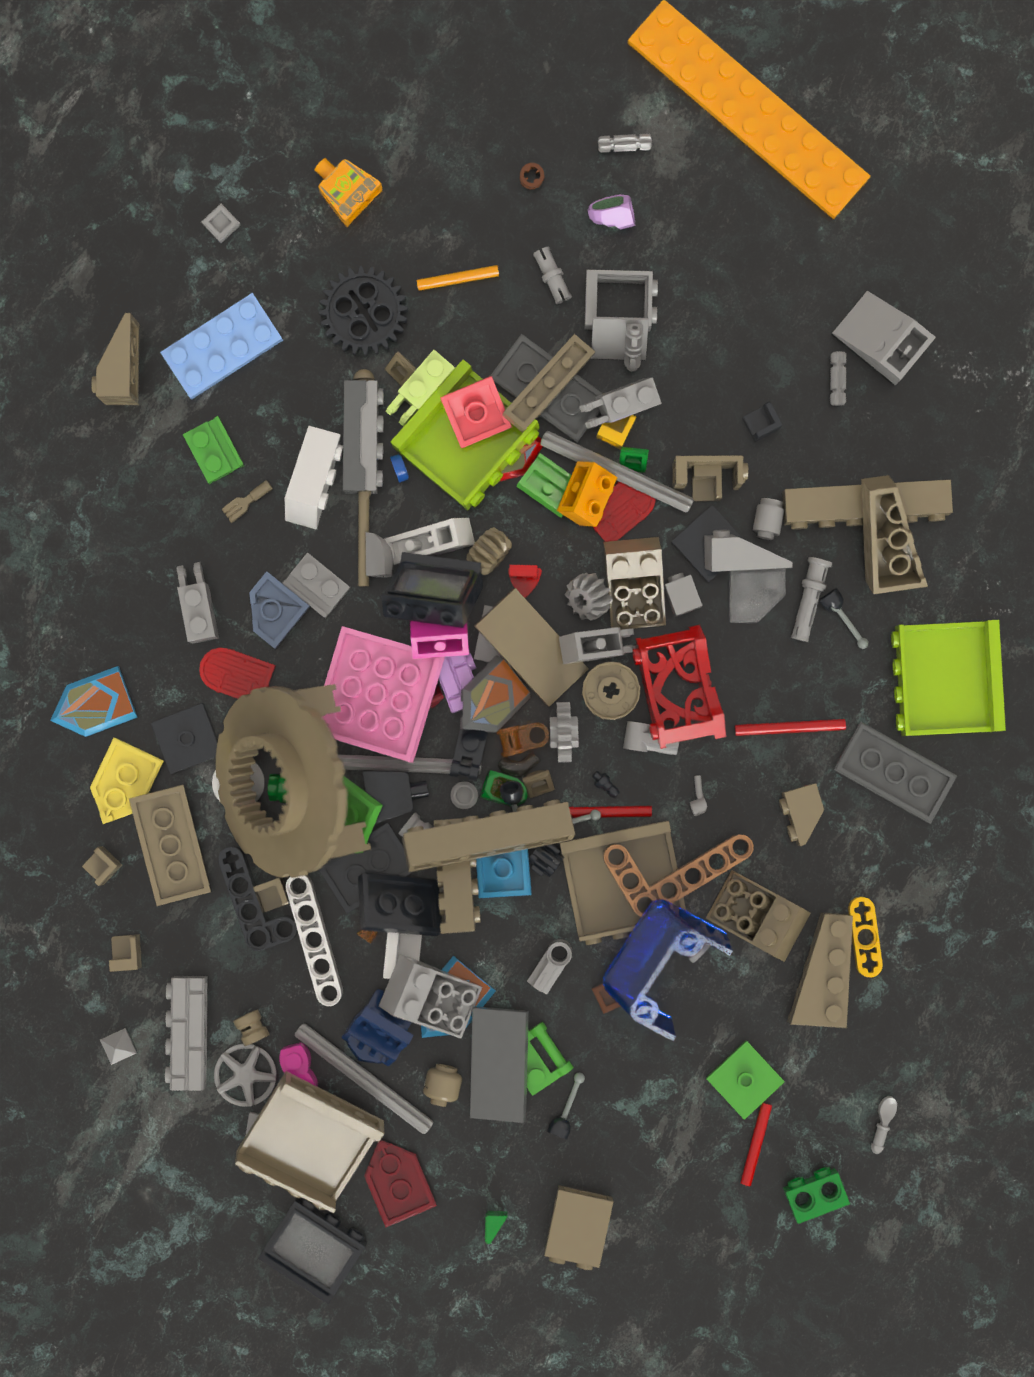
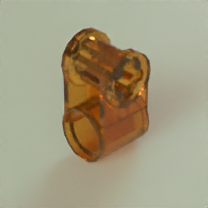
(520, 739)

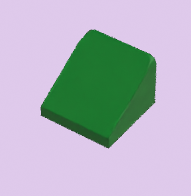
(493, 1223)

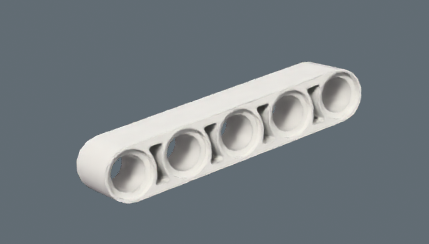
(313, 953)

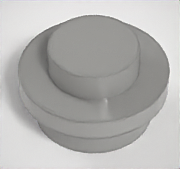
(464, 795)

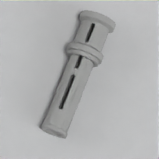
(813, 587)

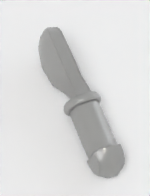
(886, 1111)

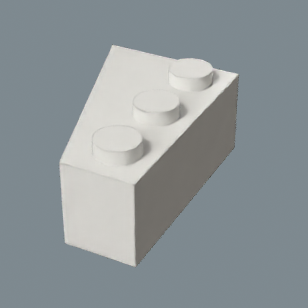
(312, 477)

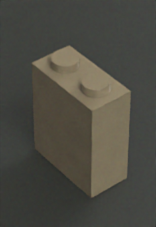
(578, 1227)

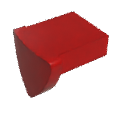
(524, 578)

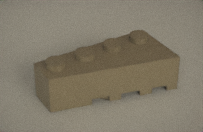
(888, 542)
(457, 893)
(826, 974)

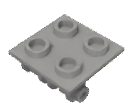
(620, 339)

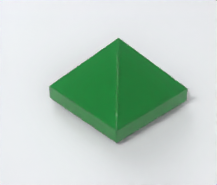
(634, 458)

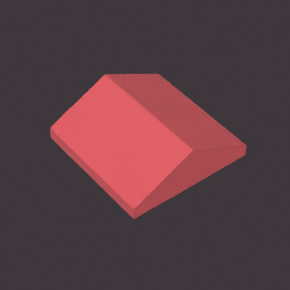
(475, 412)

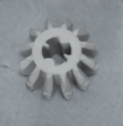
(588, 596)

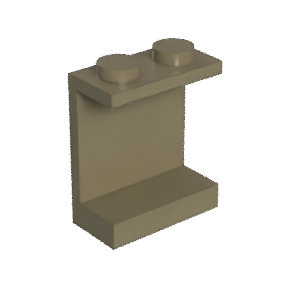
(682, 463)

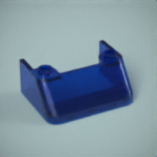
(645, 953)

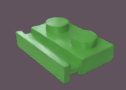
(213, 450)
(545, 483)

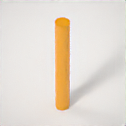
(459, 277)

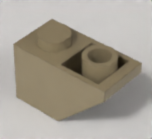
(804, 811)

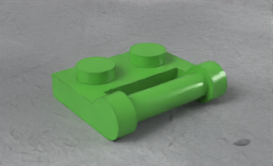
(537, 1072)

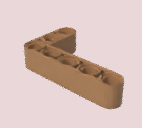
(677, 877)

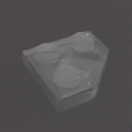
(755, 593)

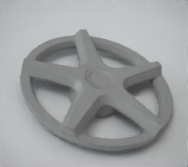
(244, 1075)

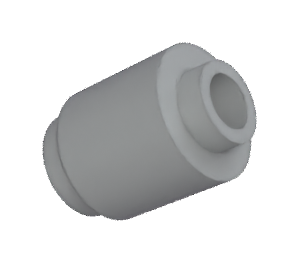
(768, 518)

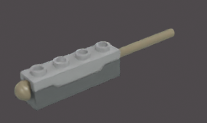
(362, 451)

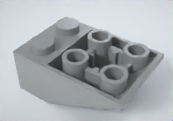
(883, 336)
(430, 997)

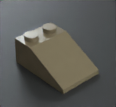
(118, 369)

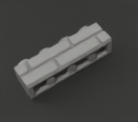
(188, 1033)

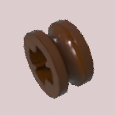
(526, 169)

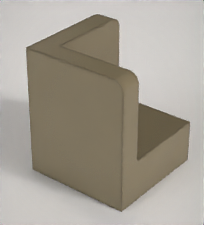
(707, 483)
(102, 865)
(272, 894)
(125, 953)

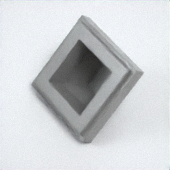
(118, 1046)

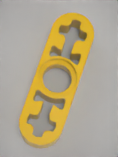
(874, 956)

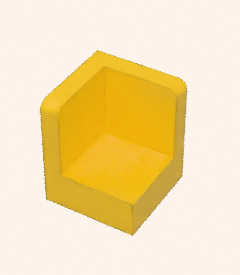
(616, 432)

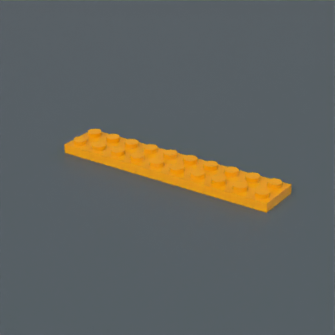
(748, 109)

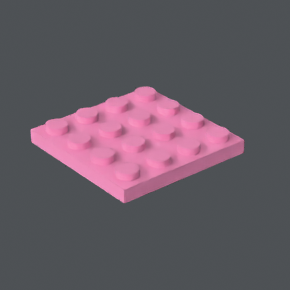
(380, 693)

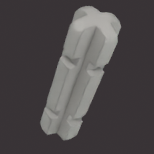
(624, 143)
(838, 378)

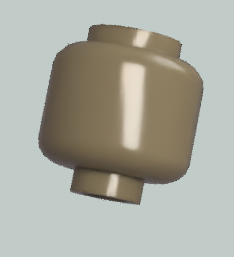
(442, 1084)

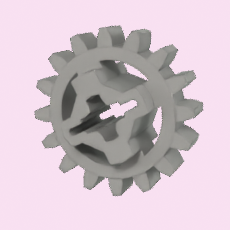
(564, 732)

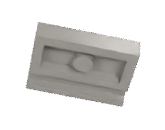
(316, 585)

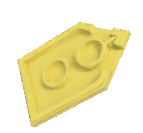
(123, 775)

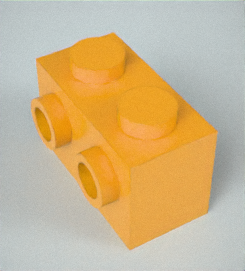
(587, 494)

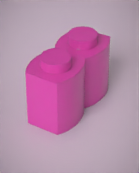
(297, 1061)

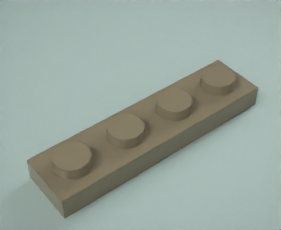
(548, 383)

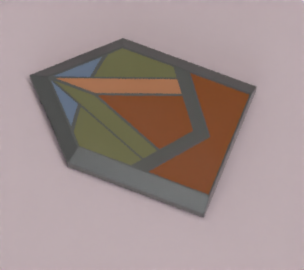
(492, 697)

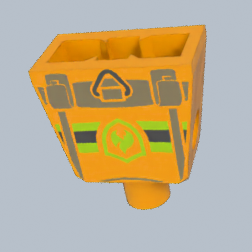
(347, 188)

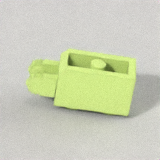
(421, 385)

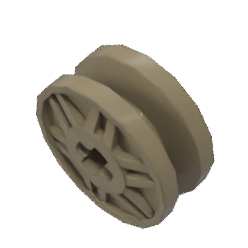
(603, 676)

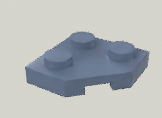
(274, 609)

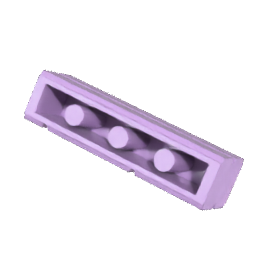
(454, 677)

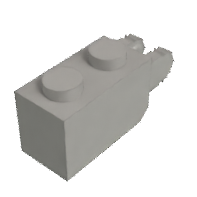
(623, 402)
(196, 606)
(594, 645)

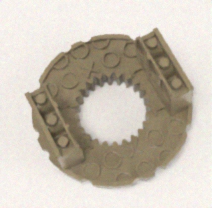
(316, 798)

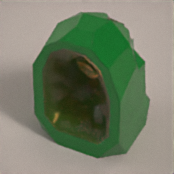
(491, 787)

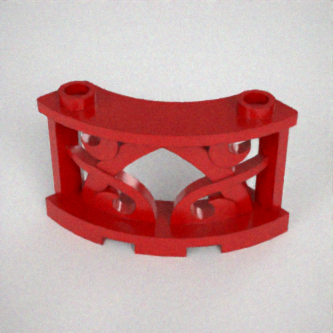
(695, 653)

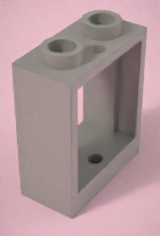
(617, 276)

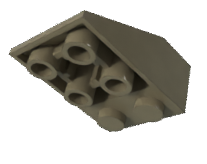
(635, 582)
(758, 915)

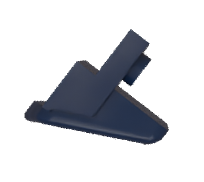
(376, 1034)

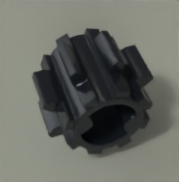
(546, 859)

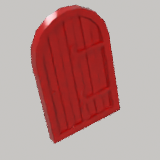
(623, 512)
(234, 672)

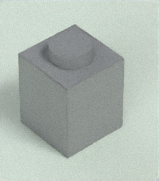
(682, 594)

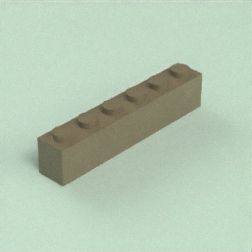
(844, 503)
(487, 836)

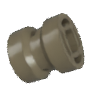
(251, 1027)

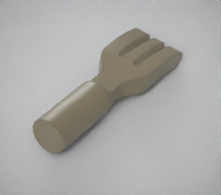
(240, 505)

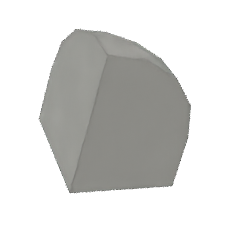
(378, 556)

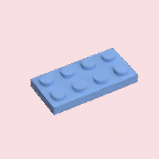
(221, 346)

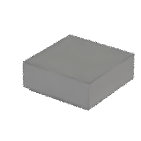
(221, 223)

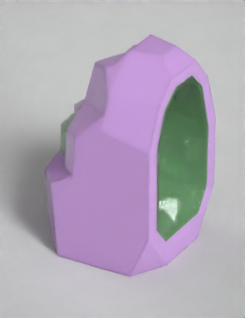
(613, 212)

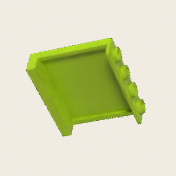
(434, 448)
(948, 678)

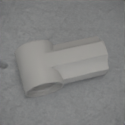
(639, 739)
(549, 967)

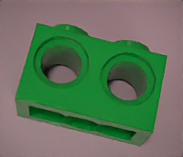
(818, 1203)

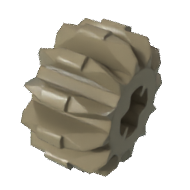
(490, 550)

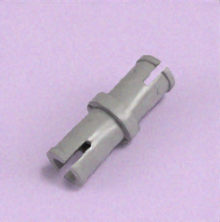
(552, 275)

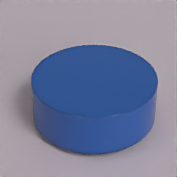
(399, 467)

